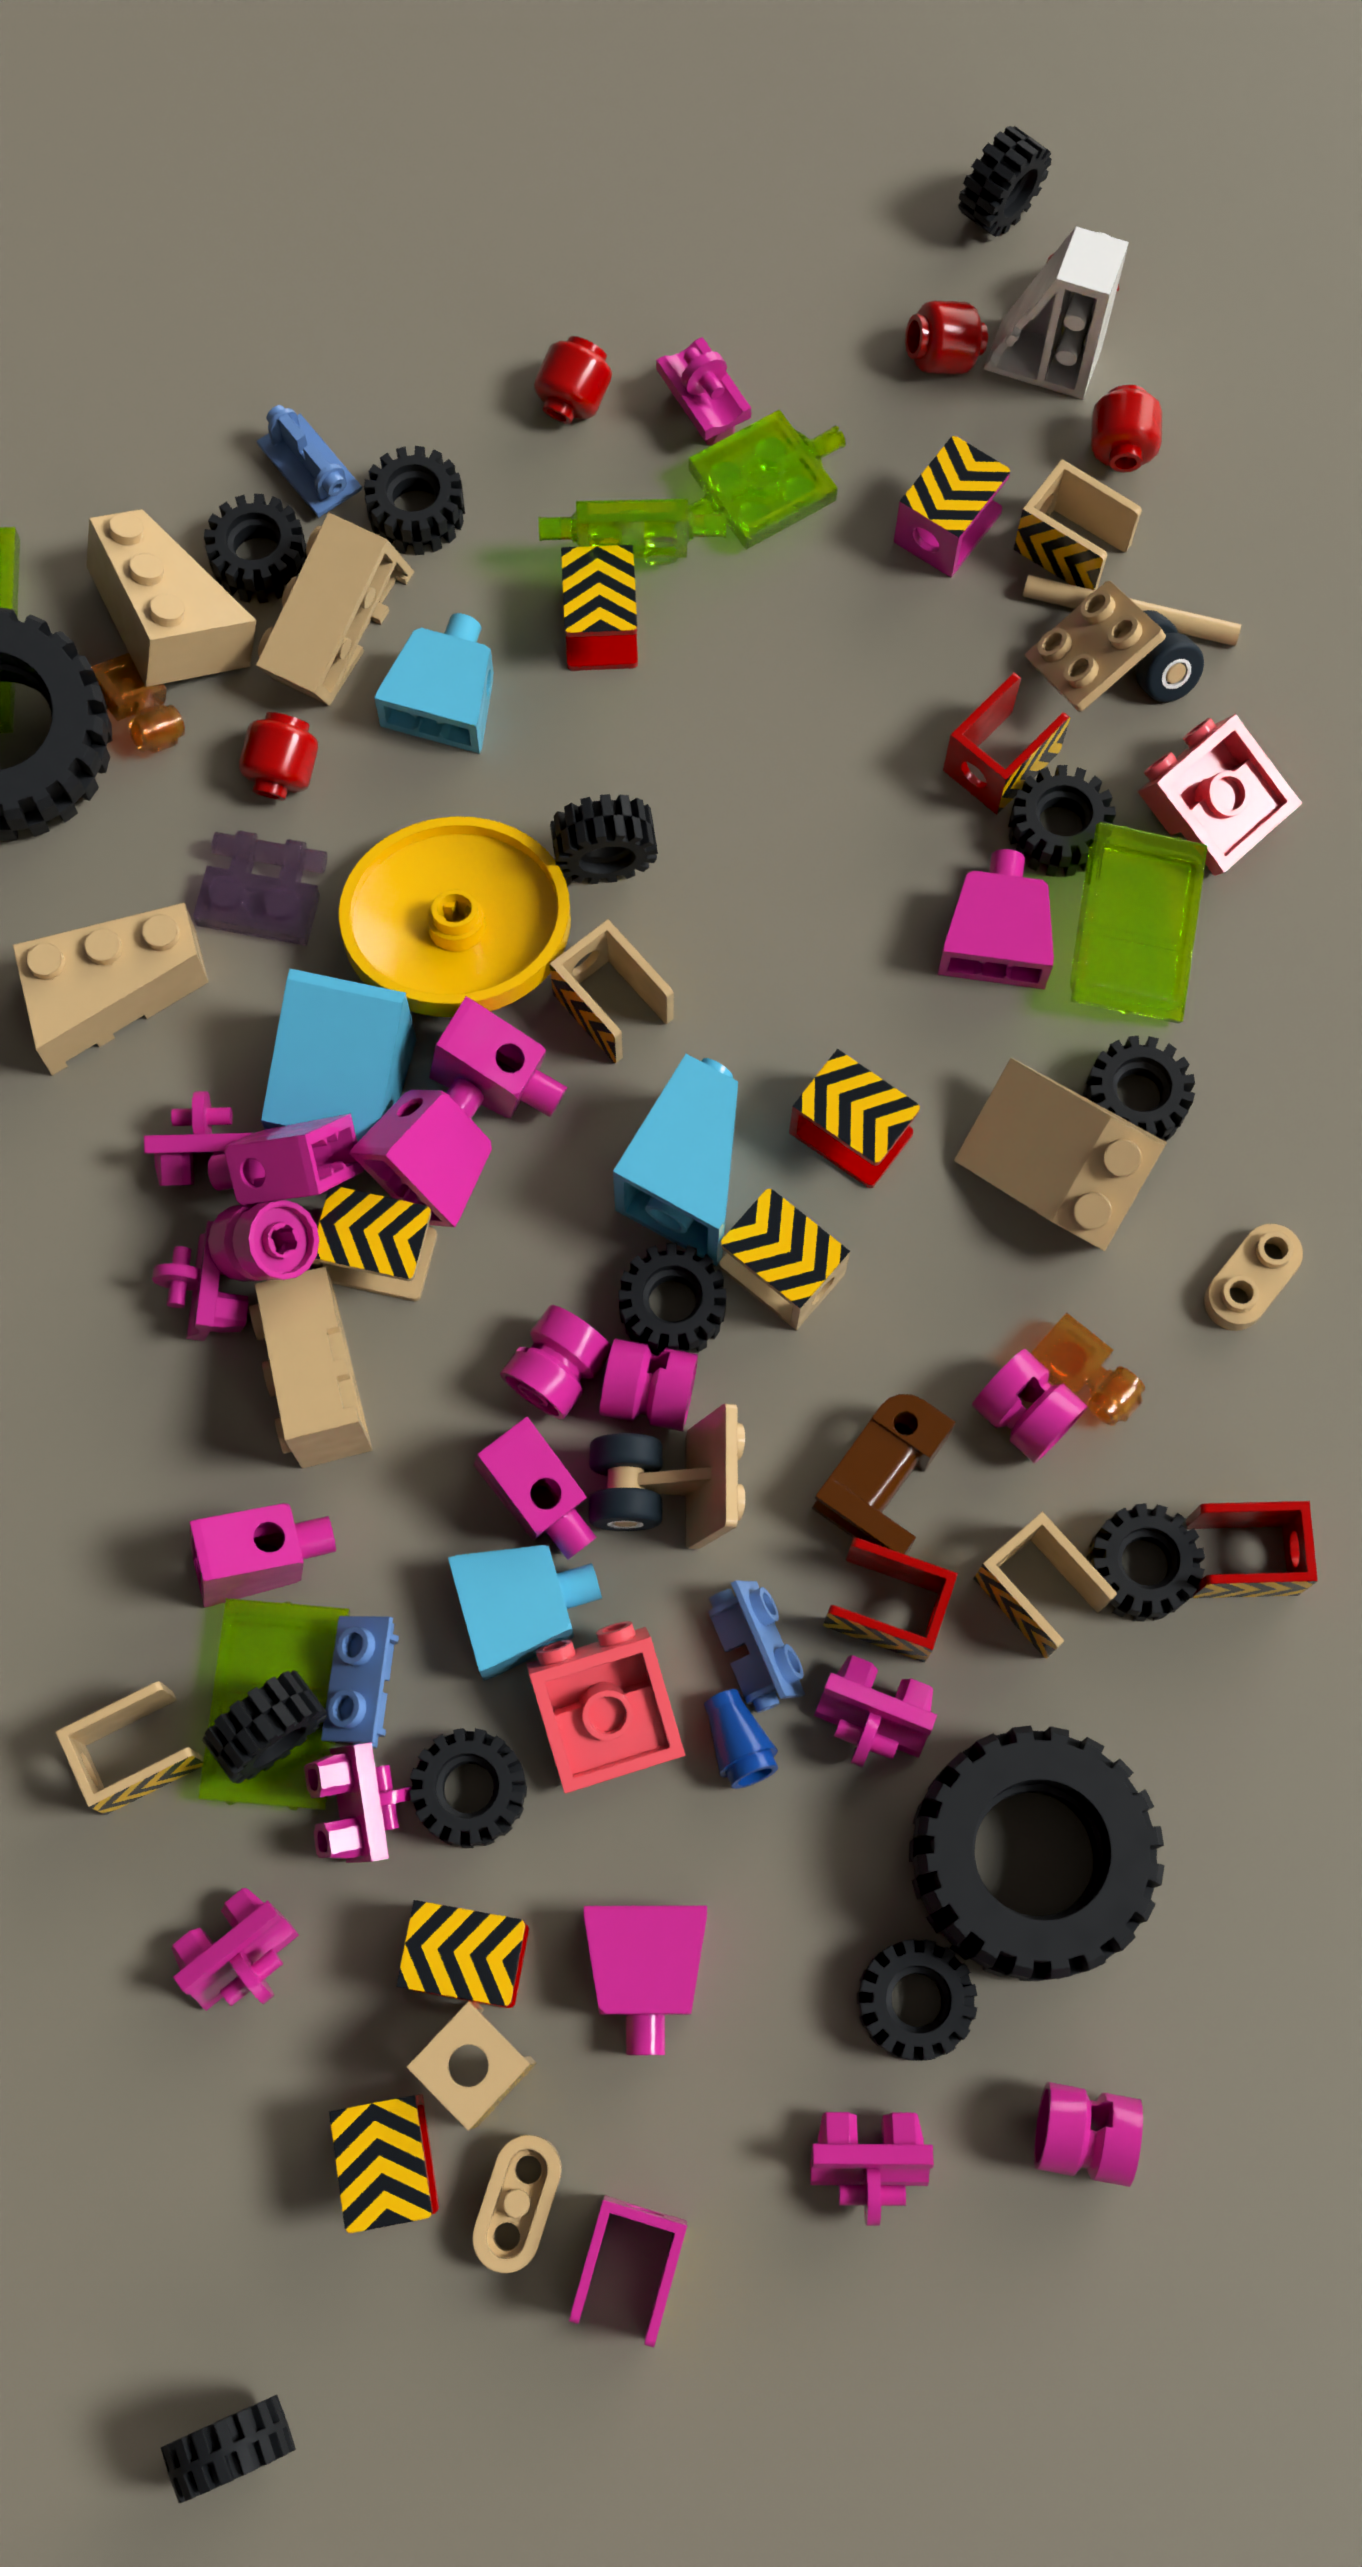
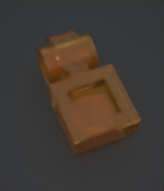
(154, 725)
(1077, 1361)

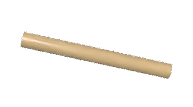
(1185, 622)

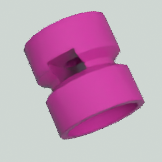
(264, 1241)
(560, 1356)
(648, 1384)
(1046, 1420)
(1088, 2134)

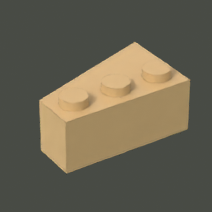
(164, 602)
(330, 608)
(105, 977)
(309, 1369)

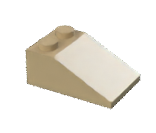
(1059, 1153)

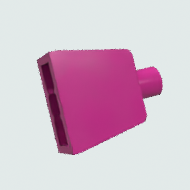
(1001, 926)
(496, 1060)
(428, 1150)
(287, 1161)
(526, 1461)
(230, 1558)
(645, 1966)

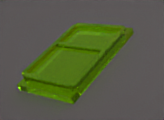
(1137, 922)
(255, 1646)

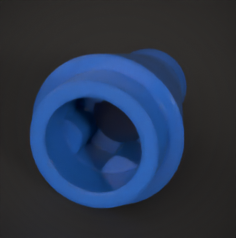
(739, 1741)

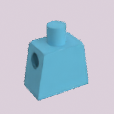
(440, 686)
(517, 1603)

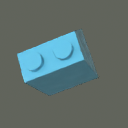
(338, 1052)
(681, 1159)

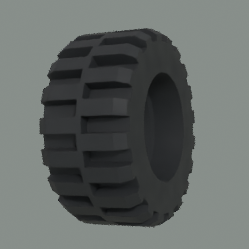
(78, 734)
(1120, 1839)

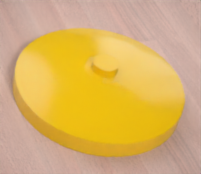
(455, 914)

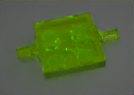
(765, 477)
(654, 527)

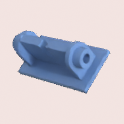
(306, 461)
(751, 1621)
(357, 1680)

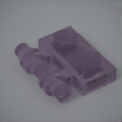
(256, 903)

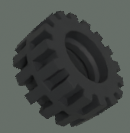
(228, 2449)

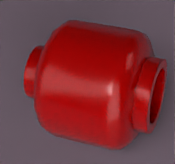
(946, 337)
(573, 379)
(1126, 428)
(278, 755)

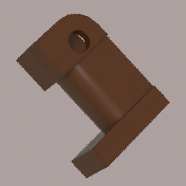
(878, 1468)

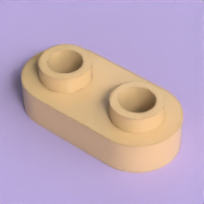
(1255, 1274)
(518, 2203)

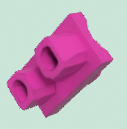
(704, 390)
(175, 1152)
(208, 1307)
(873, 1718)
(363, 1800)
(238, 1959)
(871, 2172)

